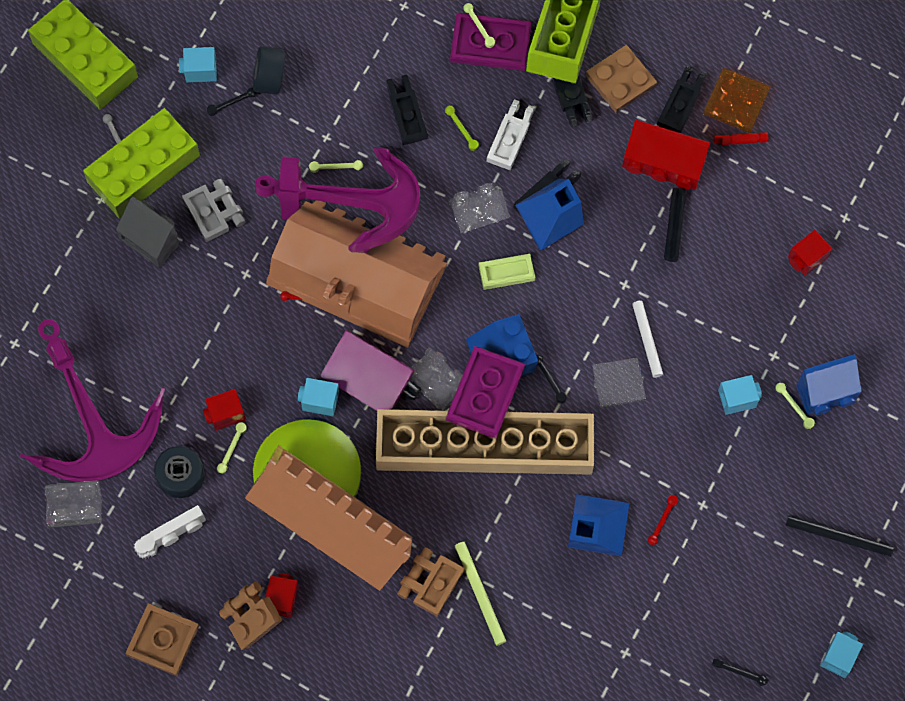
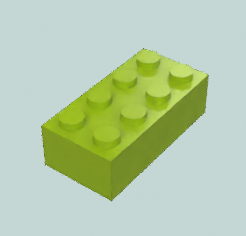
(562, 38)
(83, 53)
(142, 162)

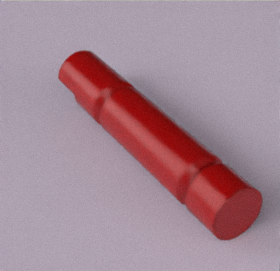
(736, 139)

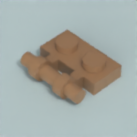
(438, 585)
(255, 622)

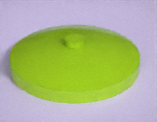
(318, 446)

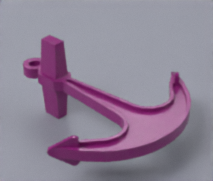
(396, 203)
(106, 452)

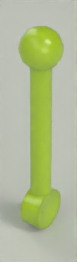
(473, 144)

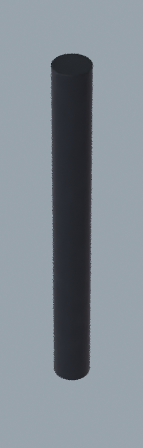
(840, 536)

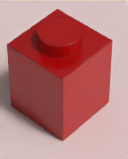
(809, 253)
(224, 410)
(283, 593)

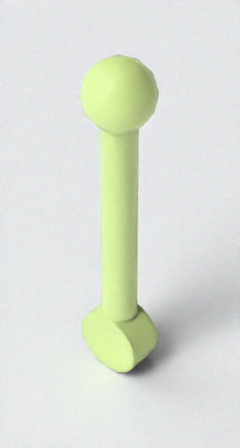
(489, 41)
(314, 166)
(808, 422)
(241, 429)

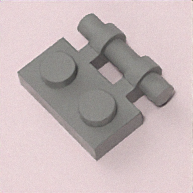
(206, 213)

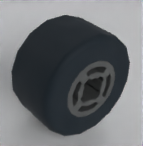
(268, 70)
(184, 480)

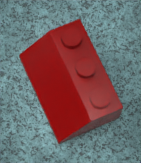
(665, 155)

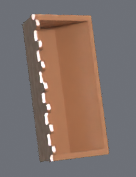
(374, 289)
(330, 518)

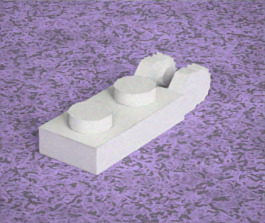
(510, 137)
(169, 532)

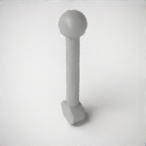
(107, 119)

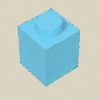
(198, 64)
(739, 394)
(319, 396)
(841, 654)

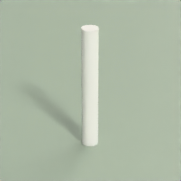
(647, 339)

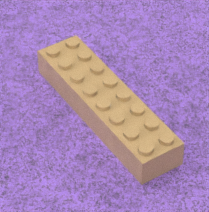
(524, 444)

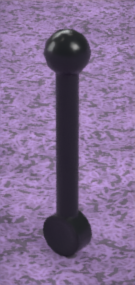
(212, 109)
(560, 396)
(761, 680)

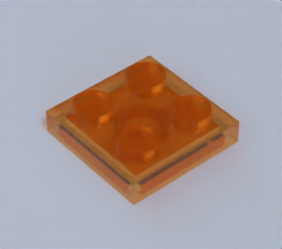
(736, 100)

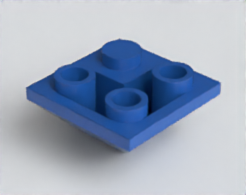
(552, 212)
(598, 525)

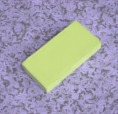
(506, 271)

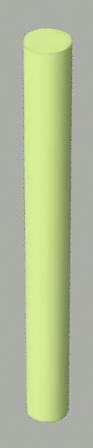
(480, 593)

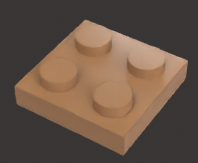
(621, 79)
(162, 639)

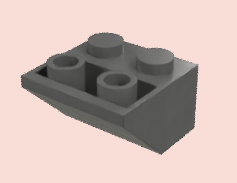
(147, 232)

